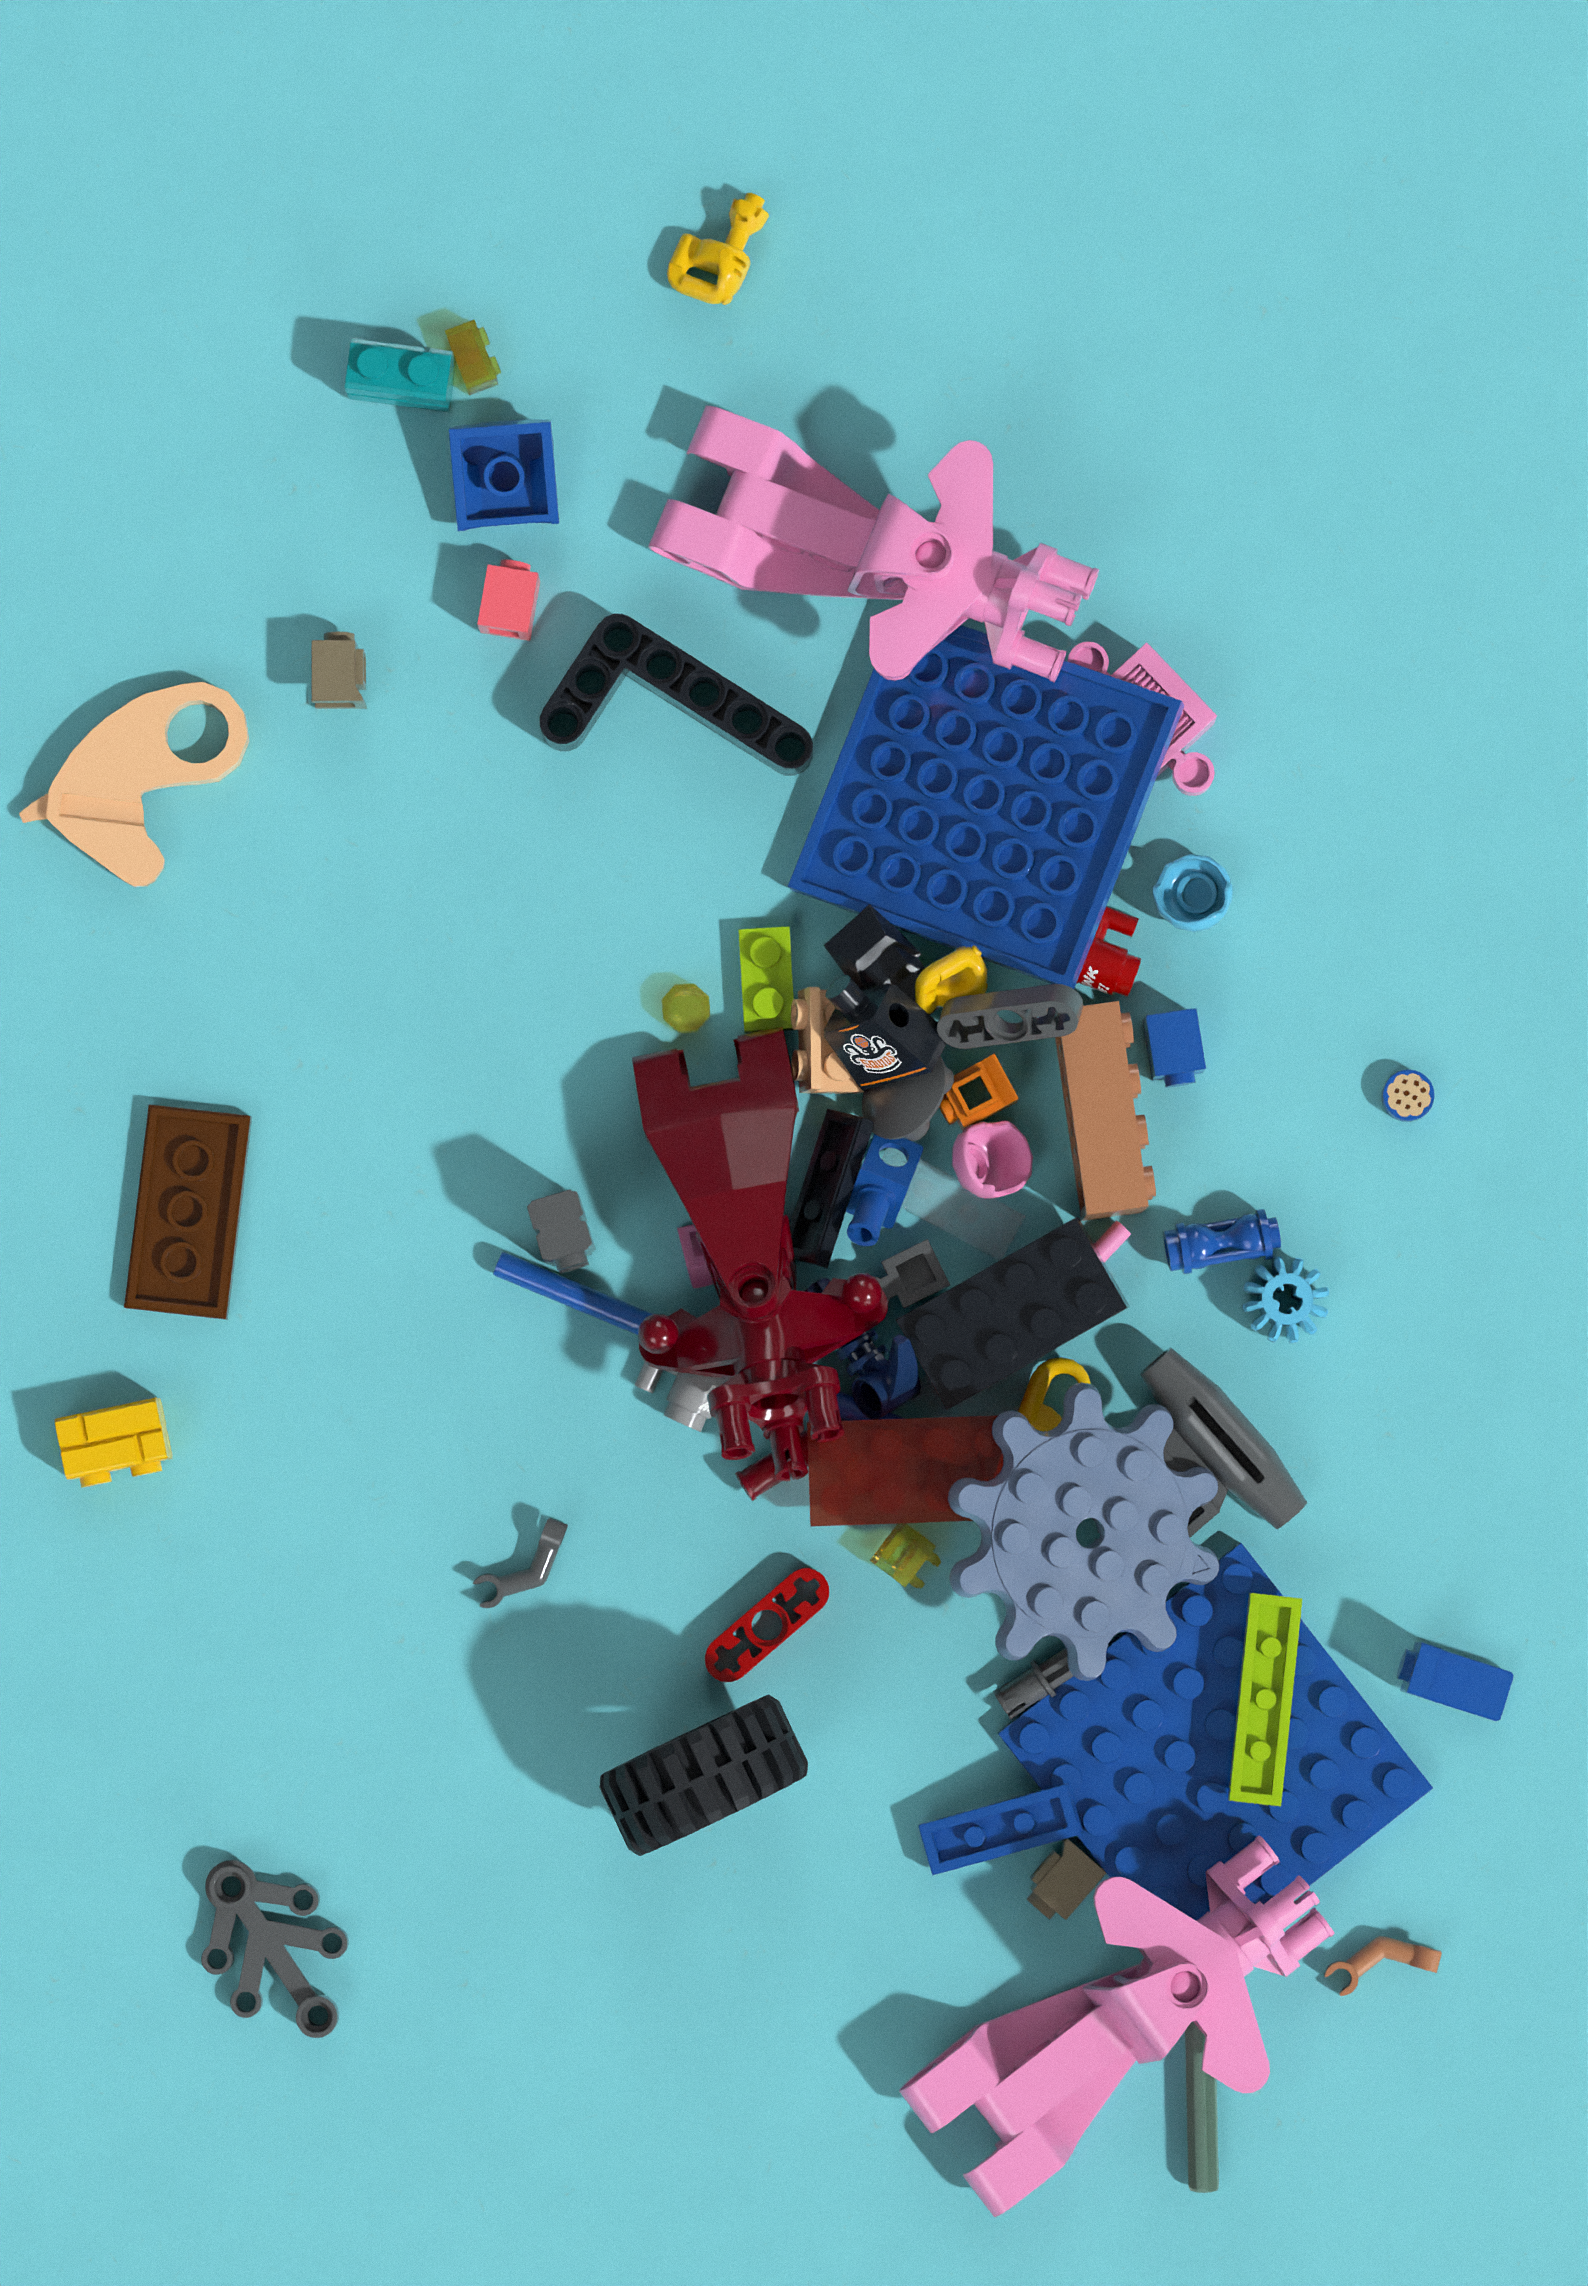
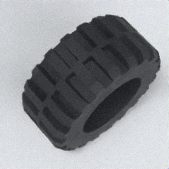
(704, 1775)

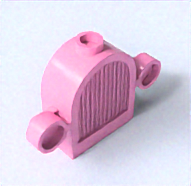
(1146, 668)

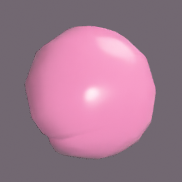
(992, 1159)

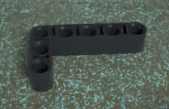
(674, 690)

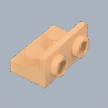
(816, 1062)

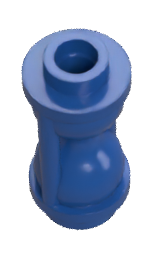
(1204, 1245)

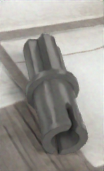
(1034, 1684)

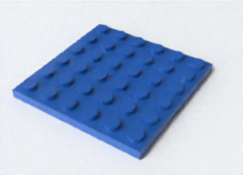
(989, 804)
(1156, 1747)

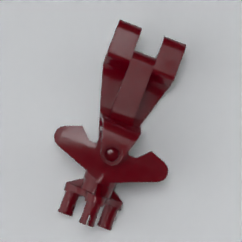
(730, 1165)

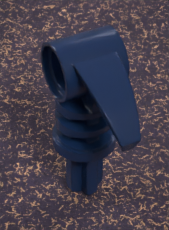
(882, 1382)

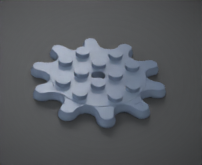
(1032, 1519)

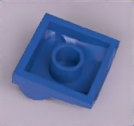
(504, 473)

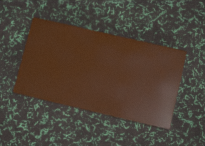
(188, 1212)

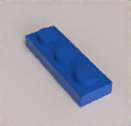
(1000, 1829)

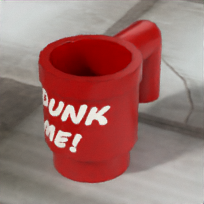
(1108, 965)

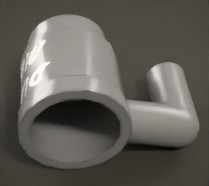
(687, 1395)

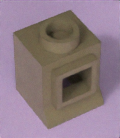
(338, 672)
(1064, 1881)

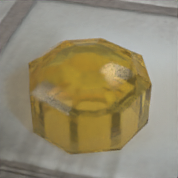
(686, 1008)

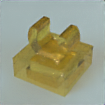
(904, 1554)

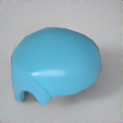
(1193, 892)

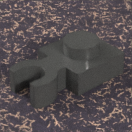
(913, 1274)

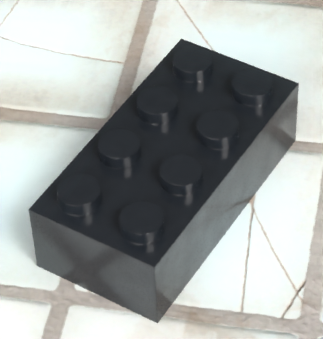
(1012, 1313)

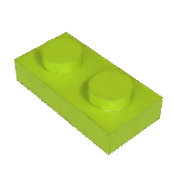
(766, 978)

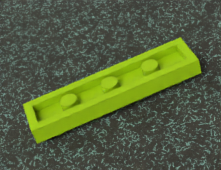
(1265, 1699)

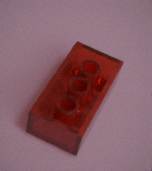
(897, 1469)

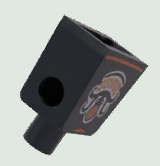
(880, 1033)

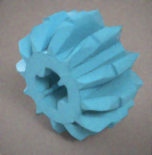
(1300, 1291)

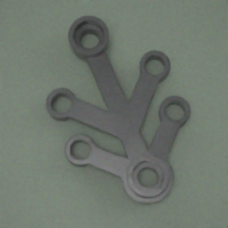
(267, 1941)

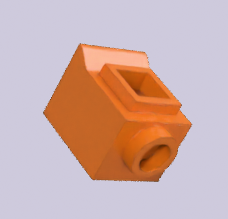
(997, 1084)

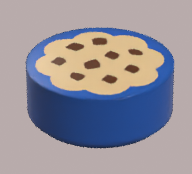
(1407, 1095)

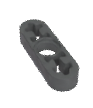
(974, 1019)

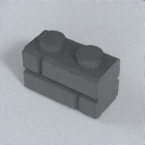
(562, 1230)

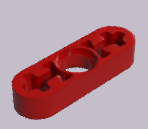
(746, 1660)

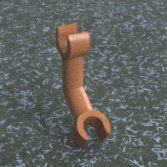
(1387, 1948)

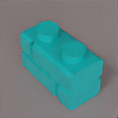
(400, 375)

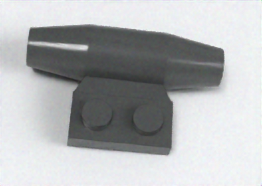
(1219, 1437)

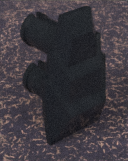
(876, 953)

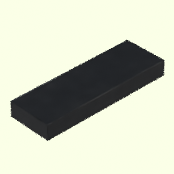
(828, 1186)

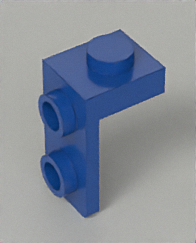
(1454, 1681)

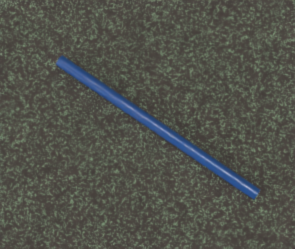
(609, 1309)

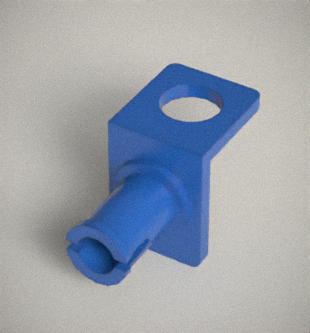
(880, 1190)

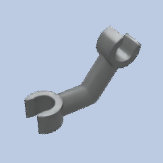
(539, 1569)

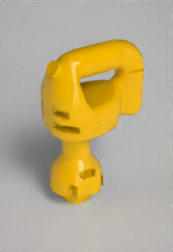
(717, 257)
(951, 977)

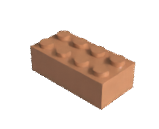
(1101, 1114)

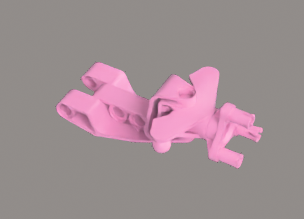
(808, 533)
(1057, 2061)

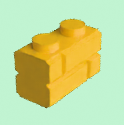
(114, 1440)

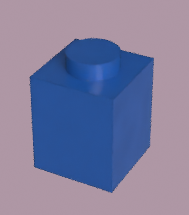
(1174, 1047)

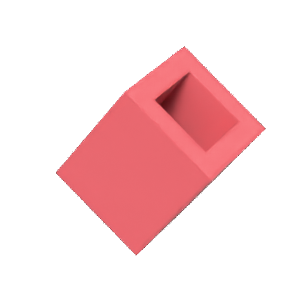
(509, 600)

